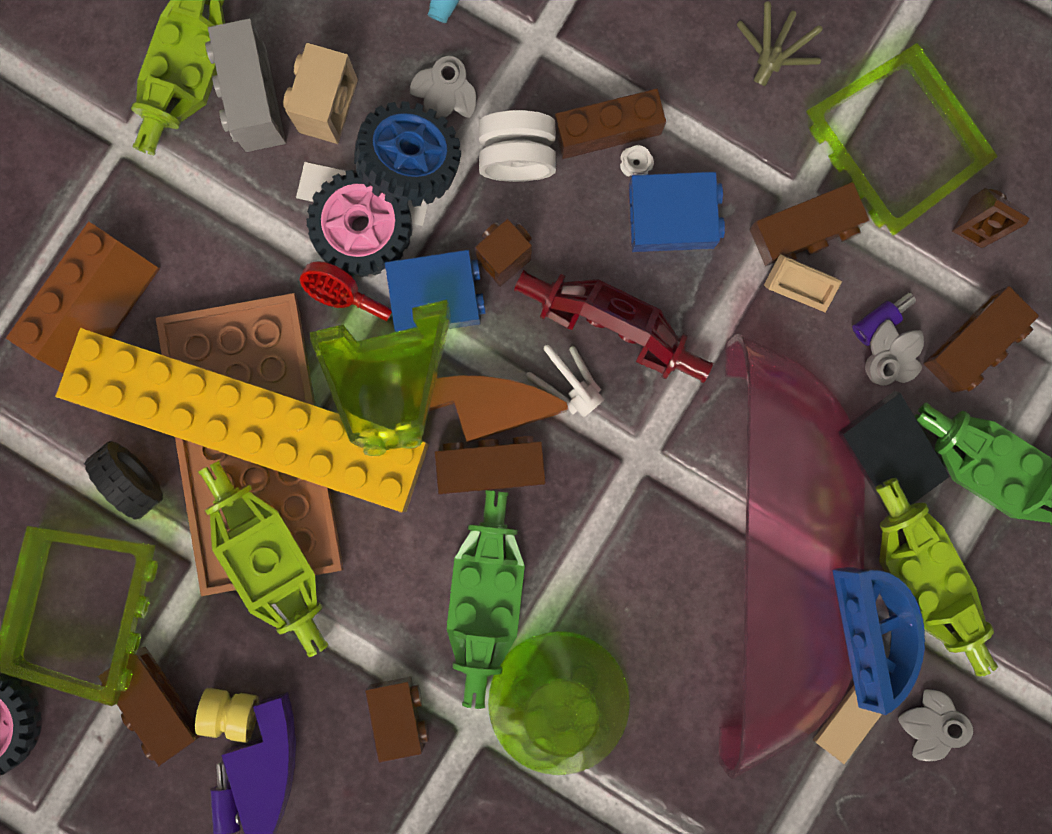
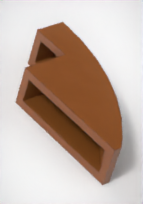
(493, 404)

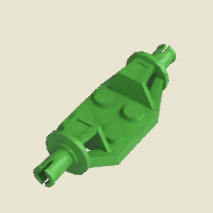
(996, 463)
(485, 599)

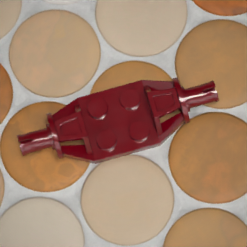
(621, 313)

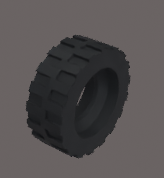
(123, 480)

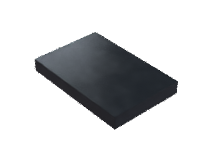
(893, 445)

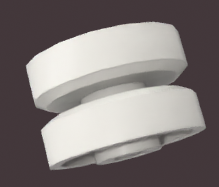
(517, 146)

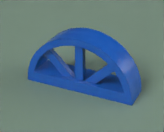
(878, 680)

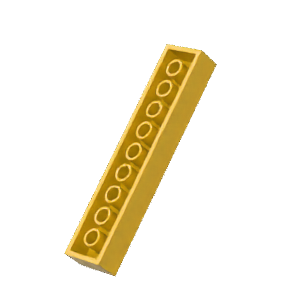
(234, 419)

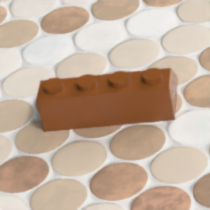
(87, 290)

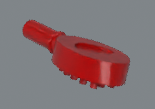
(338, 289)

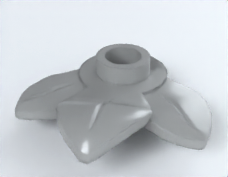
(445, 94)
(895, 352)
(930, 726)

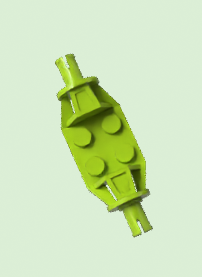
(175, 68)
(263, 559)
(935, 577)

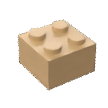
(321, 92)

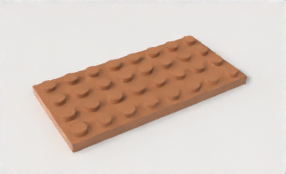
(266, 348)

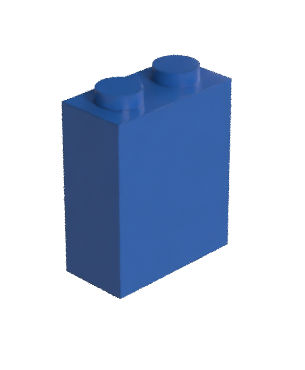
(675, 211)
(432, 280)

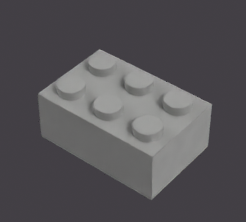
(245, 85)

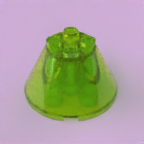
(559, 703)

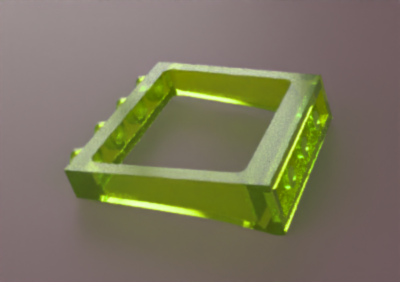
(946, 105)
(23, 602)

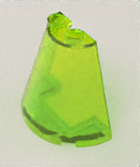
(385, 380)

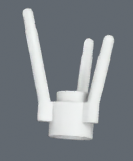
(584, 396)

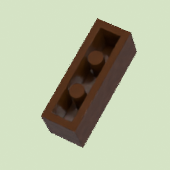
(609, 123)
(810, 224)
(982, 340)
(489, 465)
(154, 709)

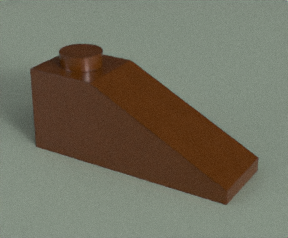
(989, 218)

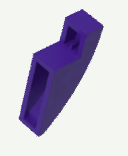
(264, 767)

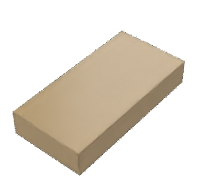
(802, 283)
(846, 728)

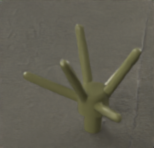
(773, 57)

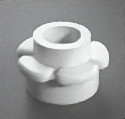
(636, 153)

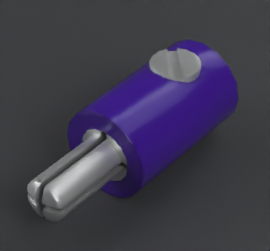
(868, 325)
(224, 809)

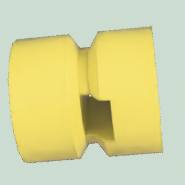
(224, 714)

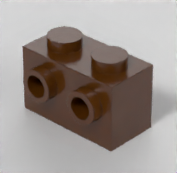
(504, 250)

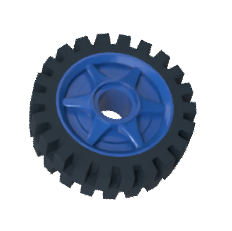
(430, 156)

